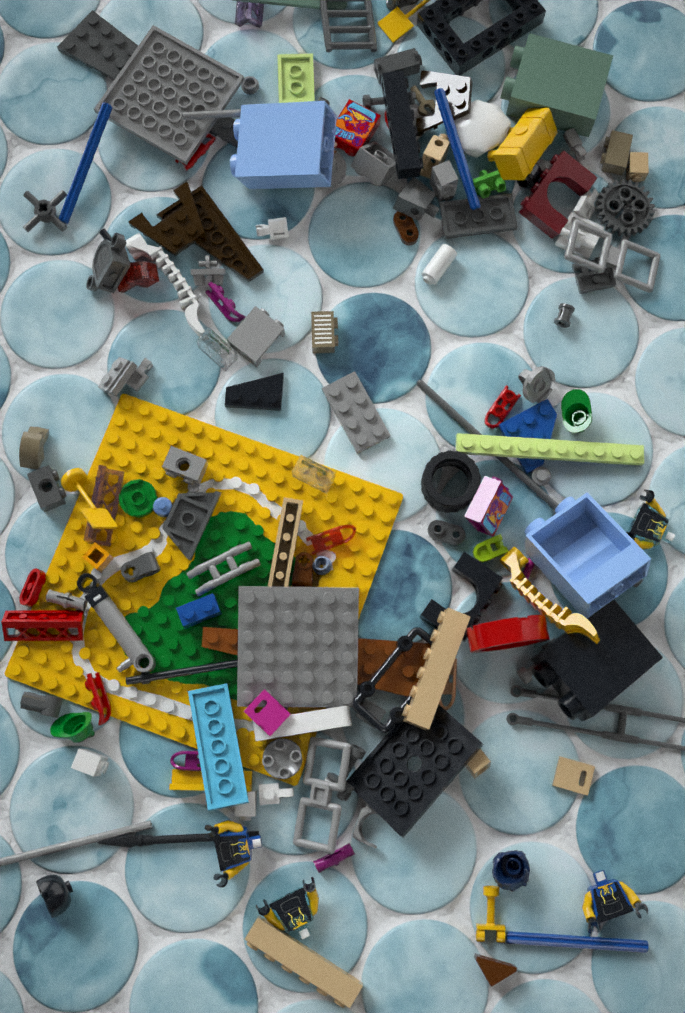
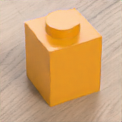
(97, 557)

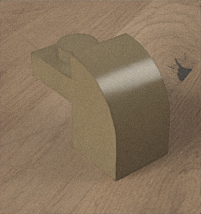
(32, 447)

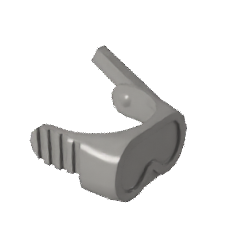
(357, 834)

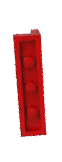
(42, 621)

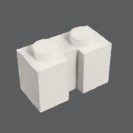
(90, 762)

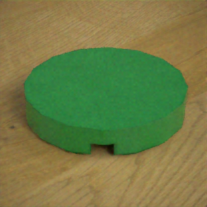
(137, 498)

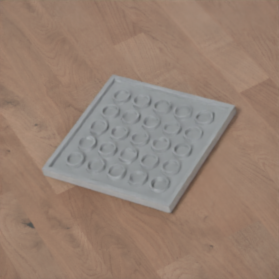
(162, 83)
(298, 645)

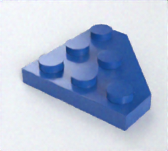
(531, 423)

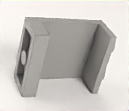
(255, 335)

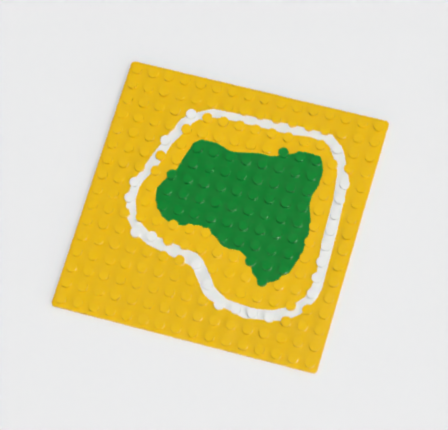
(252, 491)

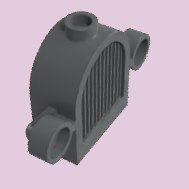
(109, 264)

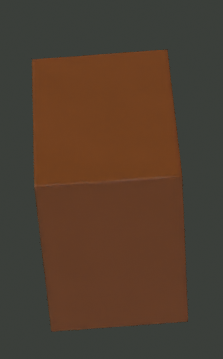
(494, 969)

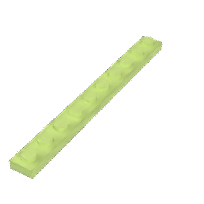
(550, 449)

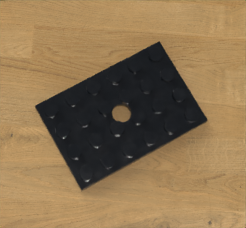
(406, 795)

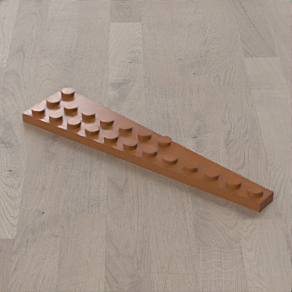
(371, 655)

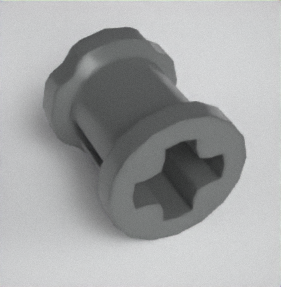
(564, 315)

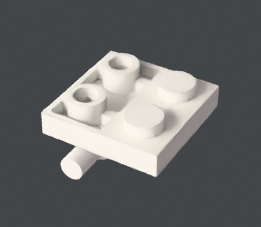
(584, 242)

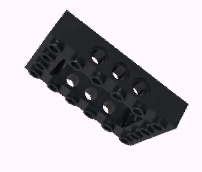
(462, 56)

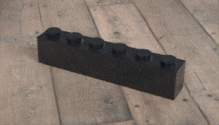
(400, 124)

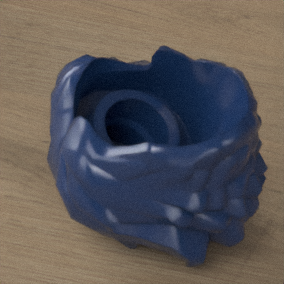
(511, 870)

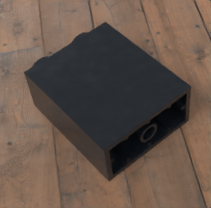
(593, 673)

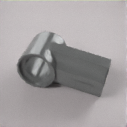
(46, 704)

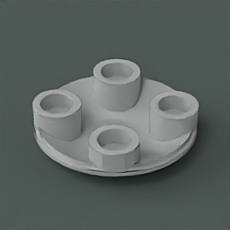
(282, 758)

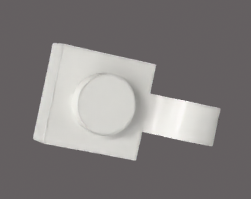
(585, 205)
(276, 228)
(271, 793)

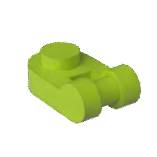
(484, 552)

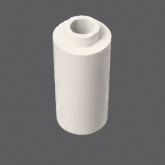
(438, 264)

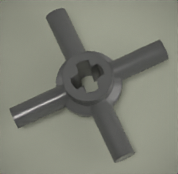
(40, 207)

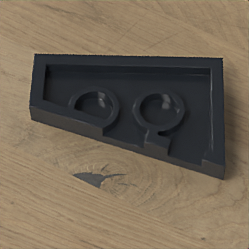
(257, 394)

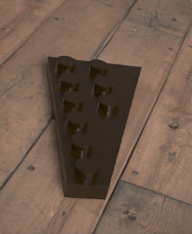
(220, 237)

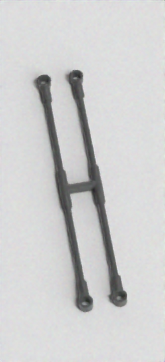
(619, 736)

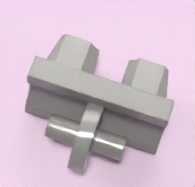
(199, 274)

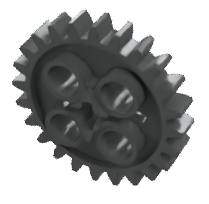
(637, 218)

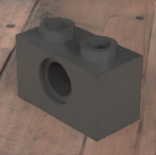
(39, 480)

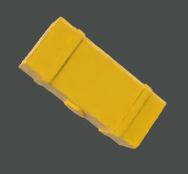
(524, 144)

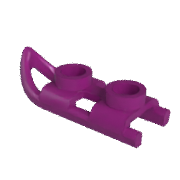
(228, 304)
(191, 761)

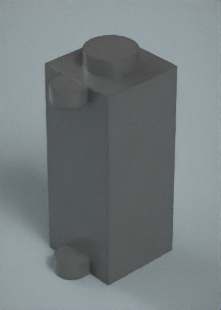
(407, 60)

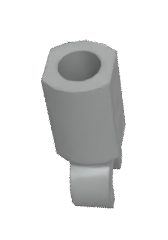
(575, 144)

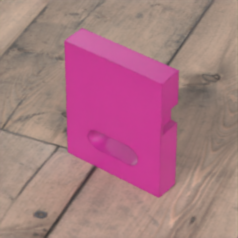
(270, 716)

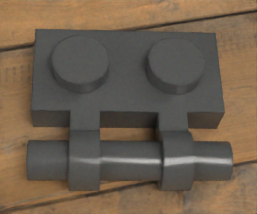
(593, 280)

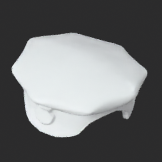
(482, 128)

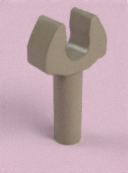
(423, 103)

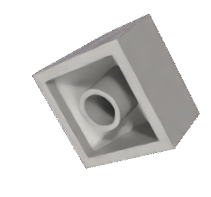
(374, 163)

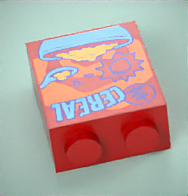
(355, 127)

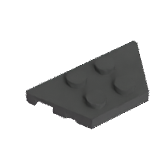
(189, 520)

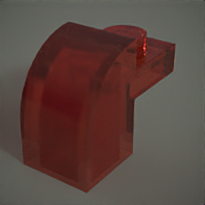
(139, 274)

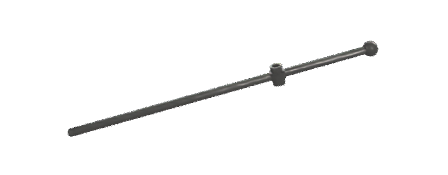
(508, 463)

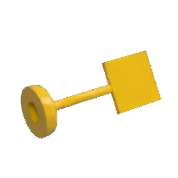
(397, 23)
(98, 518)

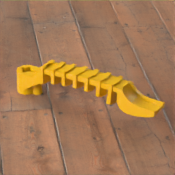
(563, 619)

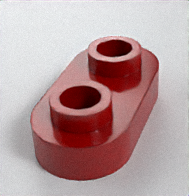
(32, 587)

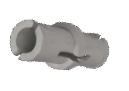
(66, 600)

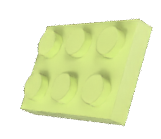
(295, 78)

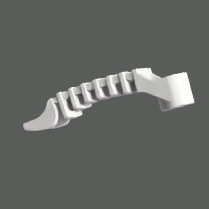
(138, 247)

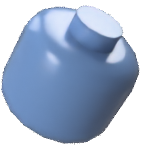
(162, 506)

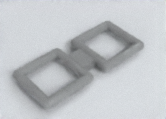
(612, 256)
(321, 795)

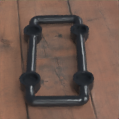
(367, 688)

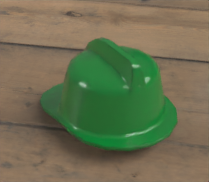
(576, 411)
(73, 726)

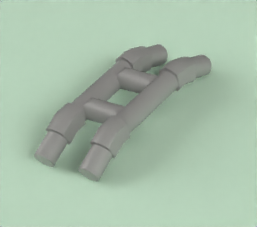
(211, 565)

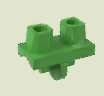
(488, 182)

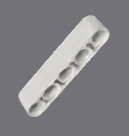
(308, 722)

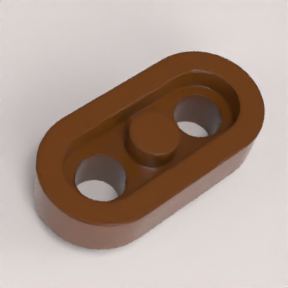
(405, 226)

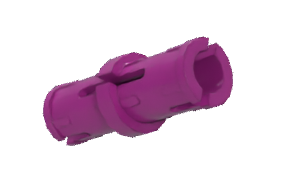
(334, 859)

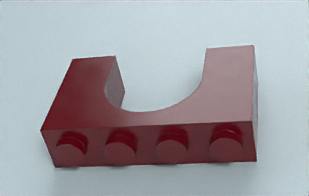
(537, 206)

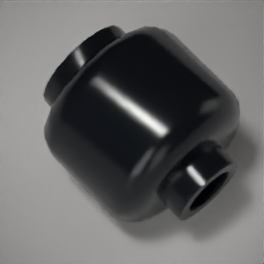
(531, 178)

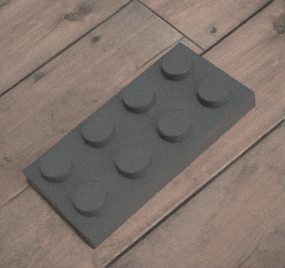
(493, 216)

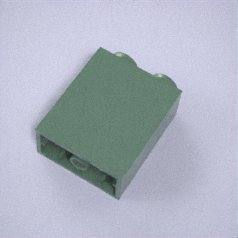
(557, 78)

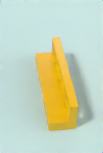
(193, 780)

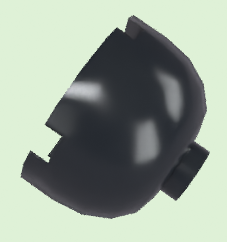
(55, 894)

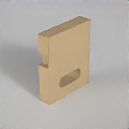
(568, 775)

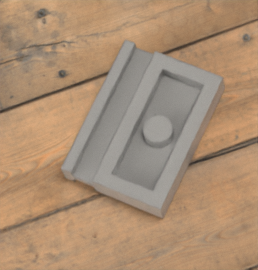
(117, 376)

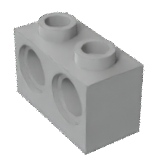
(444, 181)

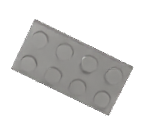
(356, 412)

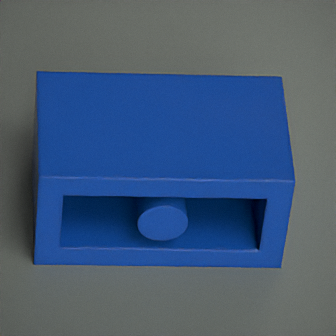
(198, 611)

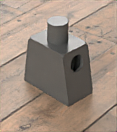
(416, 200)

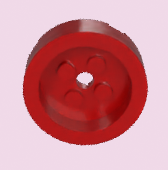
(507, 633)

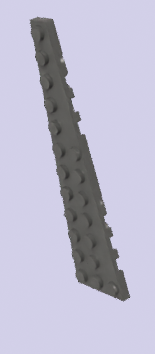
(108, 50)

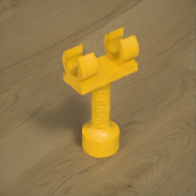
(490, 892)

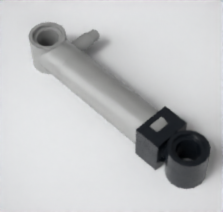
(117, 625)

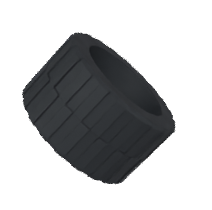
(457, 460)

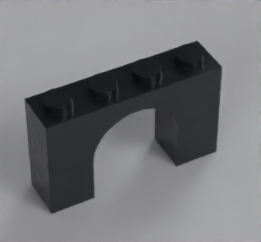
(484, 582)

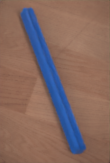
(457, 149)
(85, 162)
(581, 942)

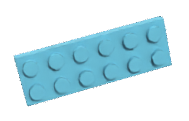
(218, 747)

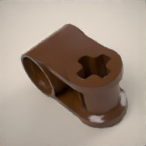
(303, 574)

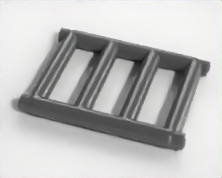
(328, 30)

